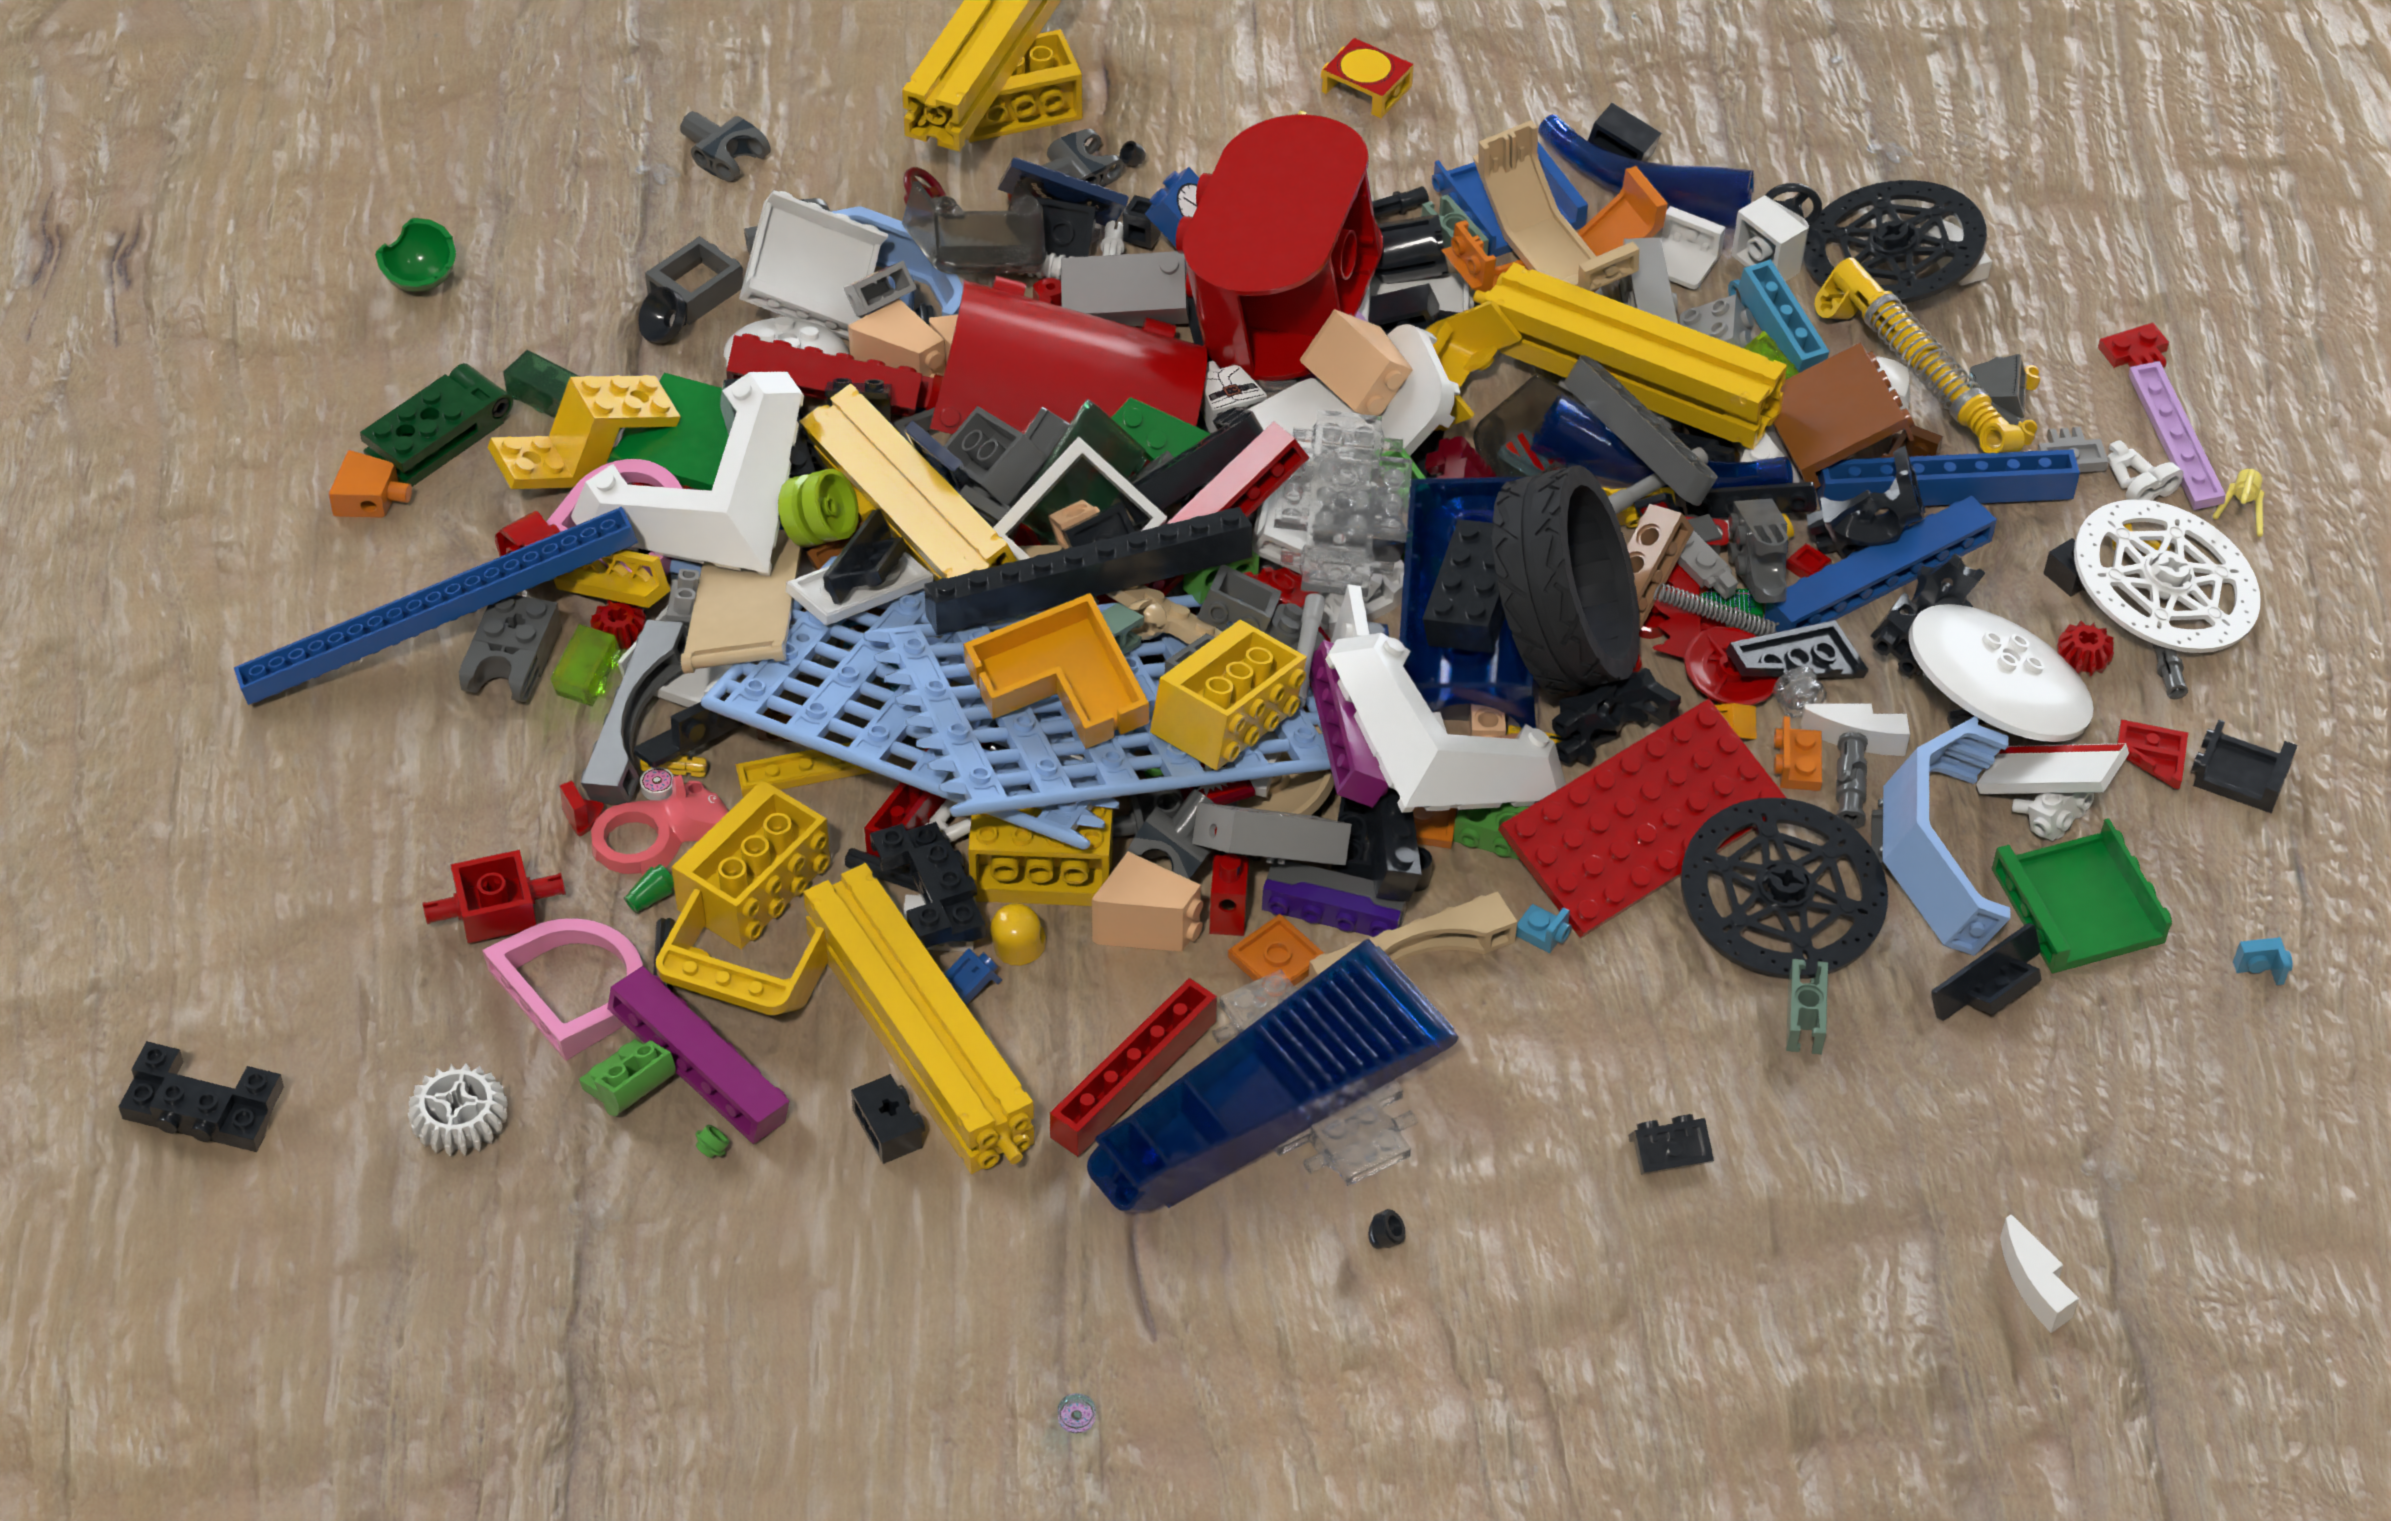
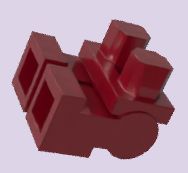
(1457, 460)

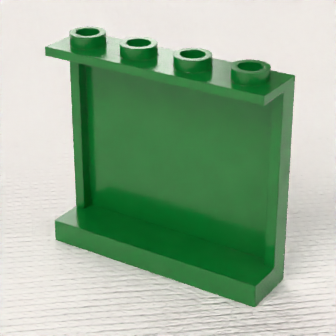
(691, 448)
(2083, 899)

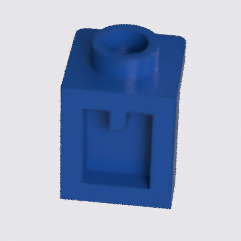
(971, 974)

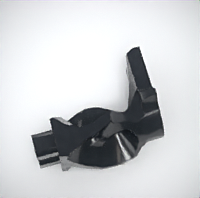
(1853, 521)
(1893, 630)
(1590, 713)

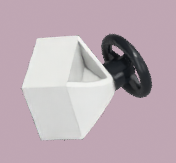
(1776, 229)

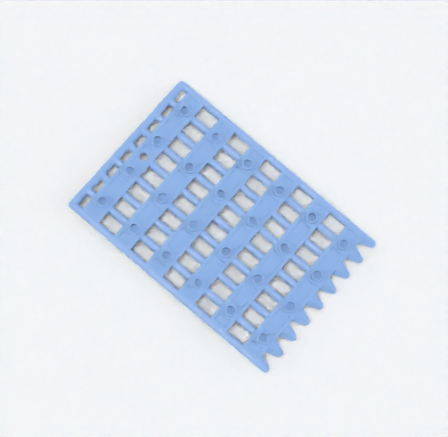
(886, 726)
(1028, 737)

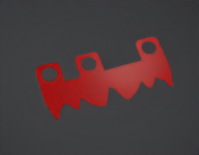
(1684, 624)

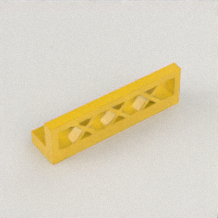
(616, 581)

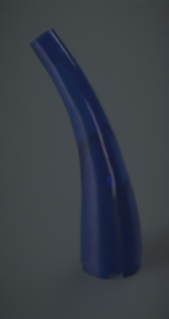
(1698, 190)
(1579, 438)

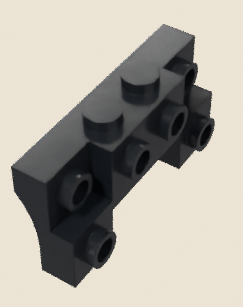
(940, 879)
(199, 1107)

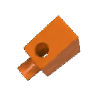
(366, 487)

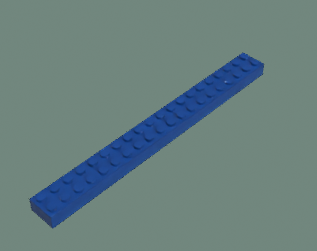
(434, 605)

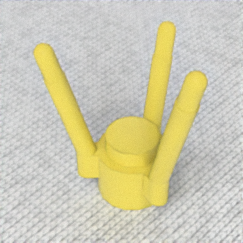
(2246, 489)

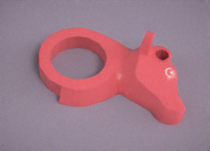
(678, 819)

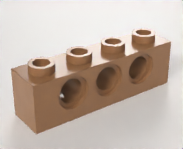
(1654, 552)

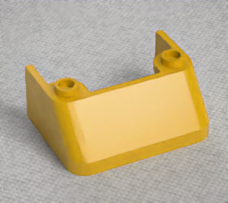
(1468, 344)
(697, 971)

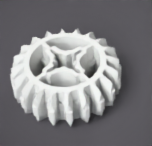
(471, 1122)

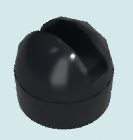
(1132, 154)

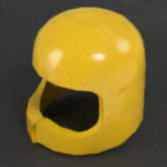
(1017, 934)

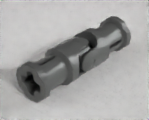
(1851, 778)

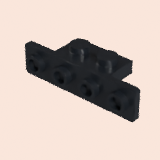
(1786, 496)
(864, 559)
(688, 730)
(1993, 977)

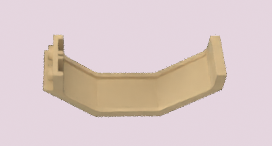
(1532, 220)

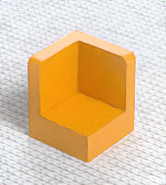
(1741, 719)

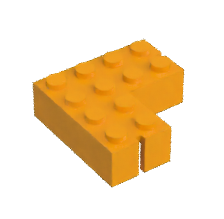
(1062, 654)

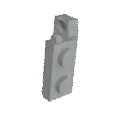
(1707, 567)

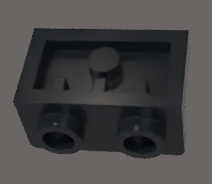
(1672, 1145)

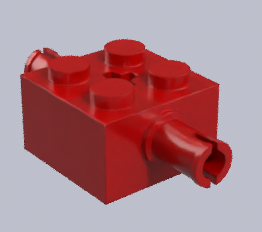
(493, 896)

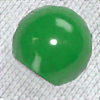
(419, 256)

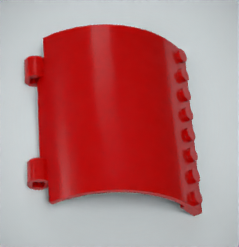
(1032, 354)

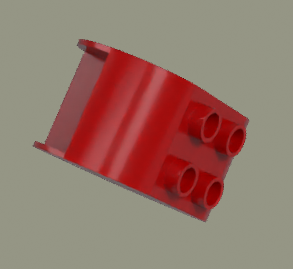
(1280, 242)

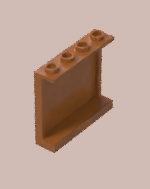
(1838, 411)

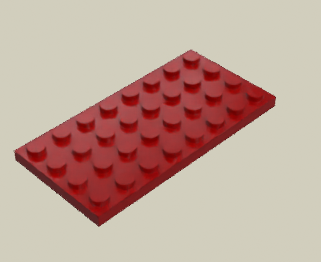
(1631, 818)

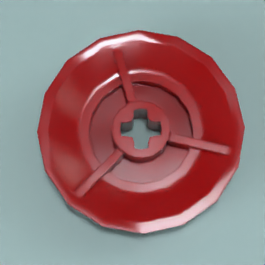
(1721, 678)

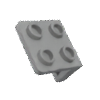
(1721, 319)

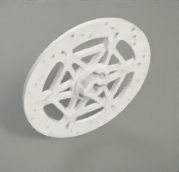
(2167, 576)

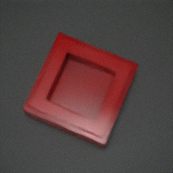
(1807, 561)

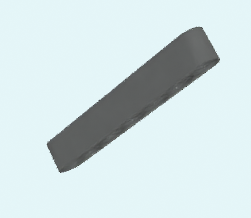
(1640, 430)

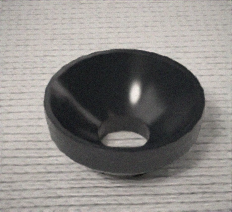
(656, 315)

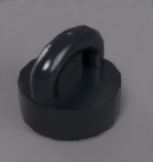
(1386, 1229)

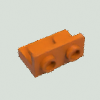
(1798, 758)

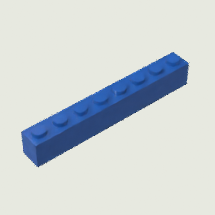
(1957, 477)
(1883, 568)

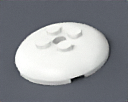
(796, 332)

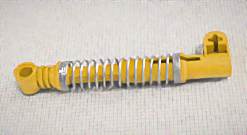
(1853, 288)

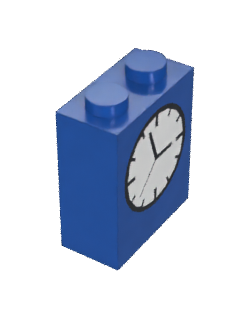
(1174, 202)

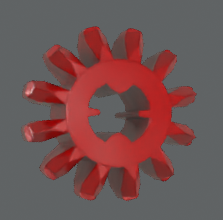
(620, 620)
(2086, 648)

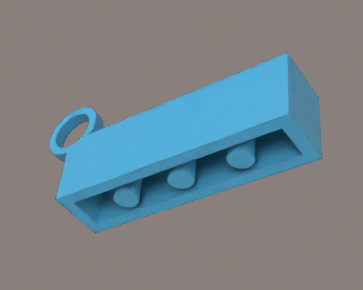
(1779, 314)

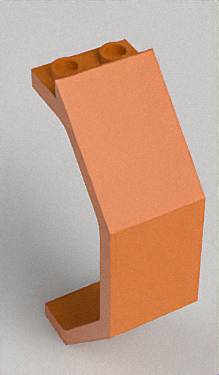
(1633, 213)

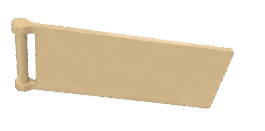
(741, 612)

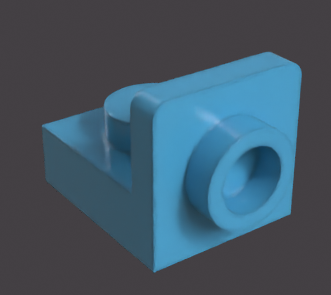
(1543, 927)
(2264, 955)

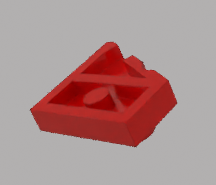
(2155, 750)

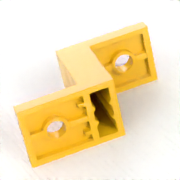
(583, 430)

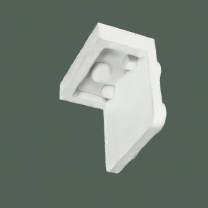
(1690, 247)

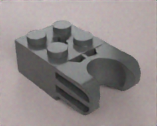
(1759, 548)
(512, 644)

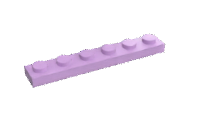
(2177, 435)

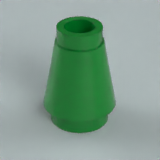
(650, 888)

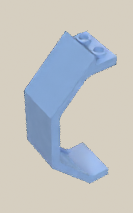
(902, 247)
(1917, 854)

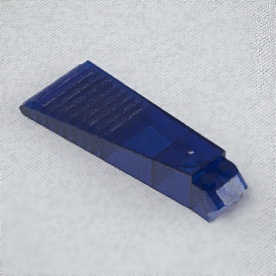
(1272, 1081)

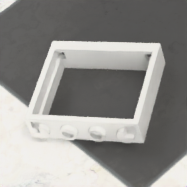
(1054, 474)

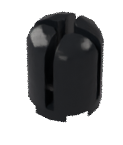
(1411, 250)

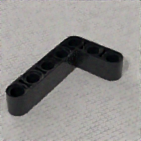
(1197, 464)
(1358, 855)

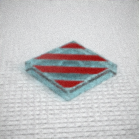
(1519, 455)

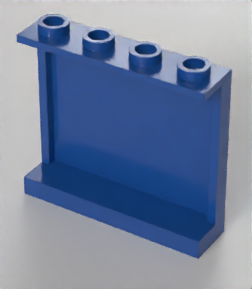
(1468, 192)

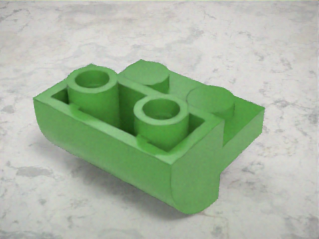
(628, 1075)

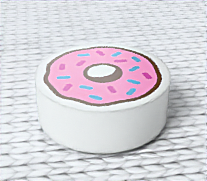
(656, 783)

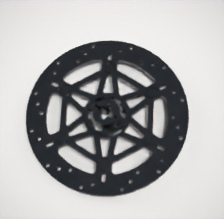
(1898, 239)
(1783, 886)

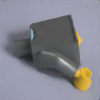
(2006, 385)

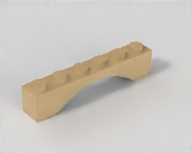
(1473, 927)

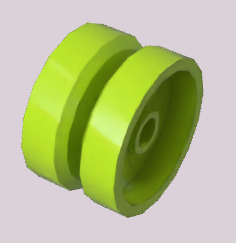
(818, 508)

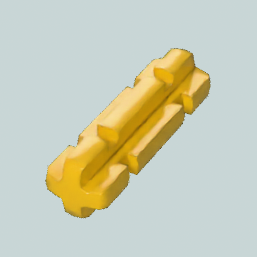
(682, 765)

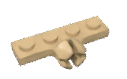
(1162, 615)

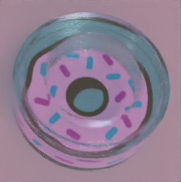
(1076, 1413)

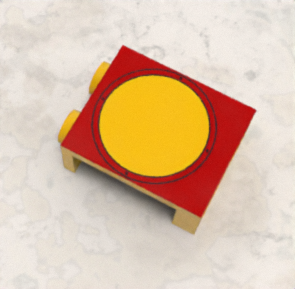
(1371, 72)

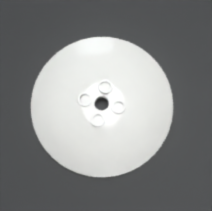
(2000, 673)

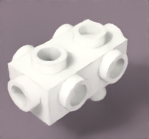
(2053, 812)

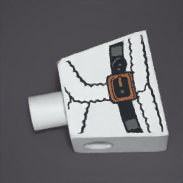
(1227, 389)

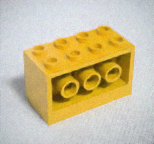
(1038, 93)
(1228, 694)
(753, 863)
(1035, 869)

